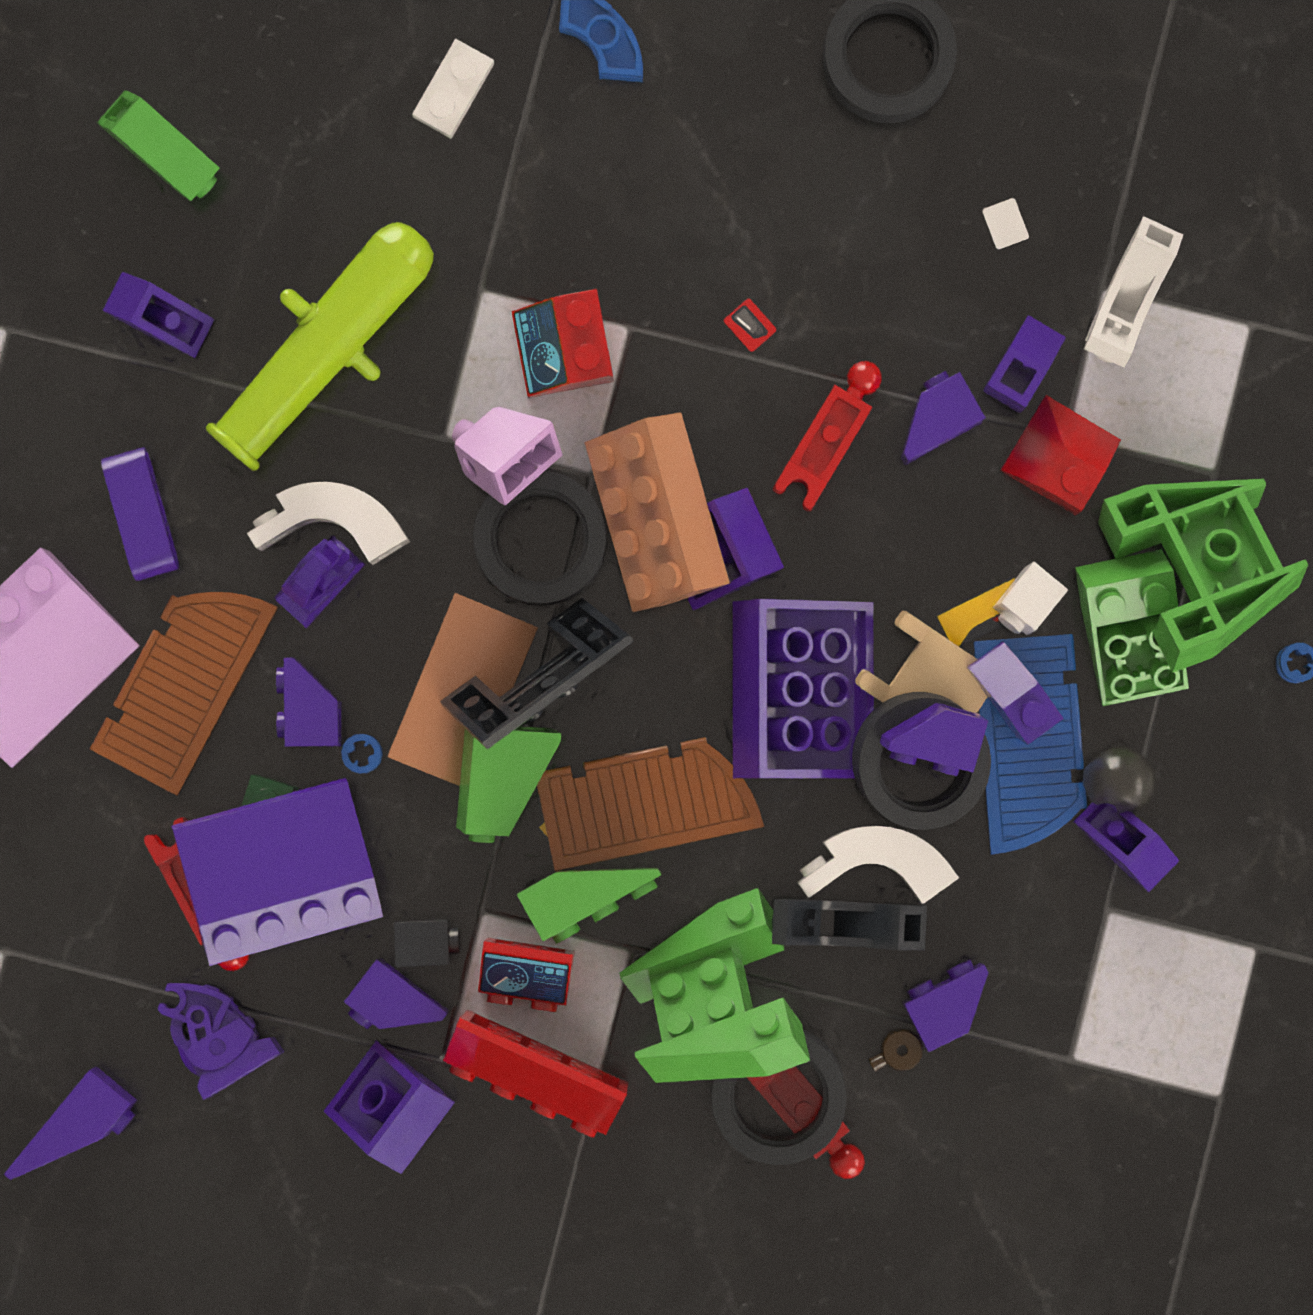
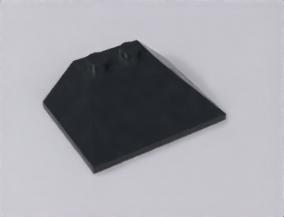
(587, 644)

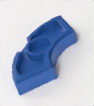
(606, 36)

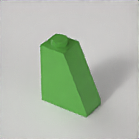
(159, 146)
(501, 780)

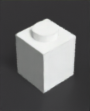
(1029, 599)

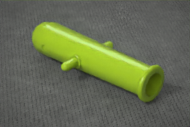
(325, 340)

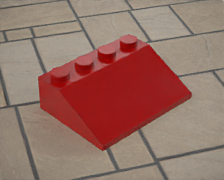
(535, 1072)

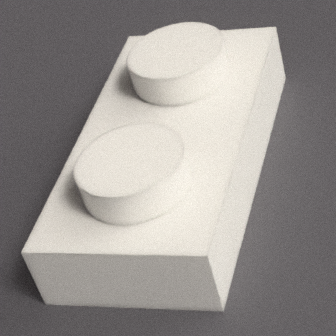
(453, 88)

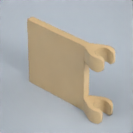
(932, 667)

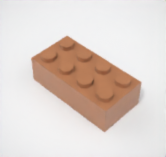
(656, 512)

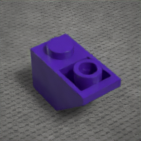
(1024, 364)
(310, 710)
(938, 735)
(948, 1008)

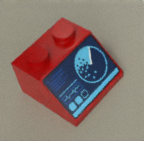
(562, 344)
(525, 973)

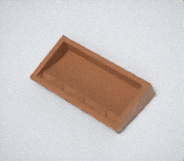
(469, 644)

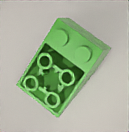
(1120, 614)
(572, 895)

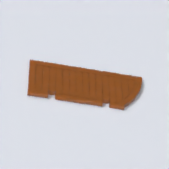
(183, 685)
(643, 803)

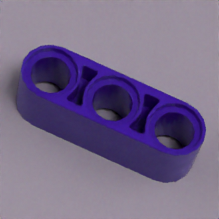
(140, 513)

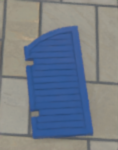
(1032, 783)

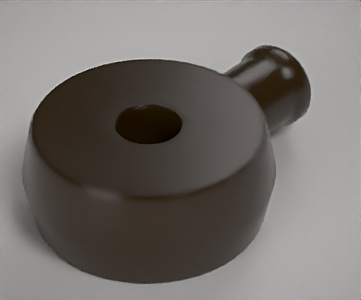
(889, 1051)

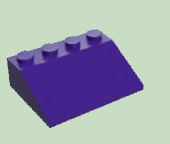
(798, 686)
(277, 871)

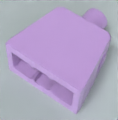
(505, 451)

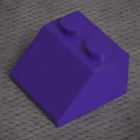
(743, 545)
(388, 1107)

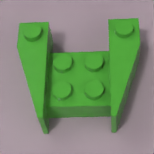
(1216, 554)
(706, 999)

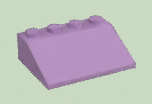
(52, 651)

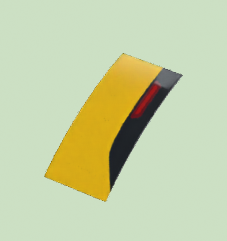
(973, 617)

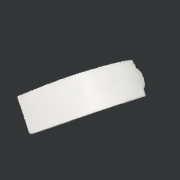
(1132, 292)
(333, 503)
(905, 853)

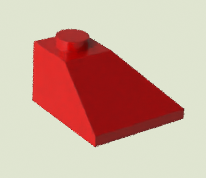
(1061, 455)

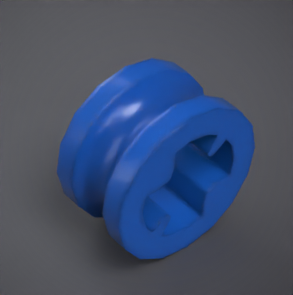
(1282, 659)
(350, 746)

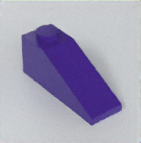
(83, 1118)

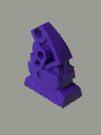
(318, 579)
(221, 1040)

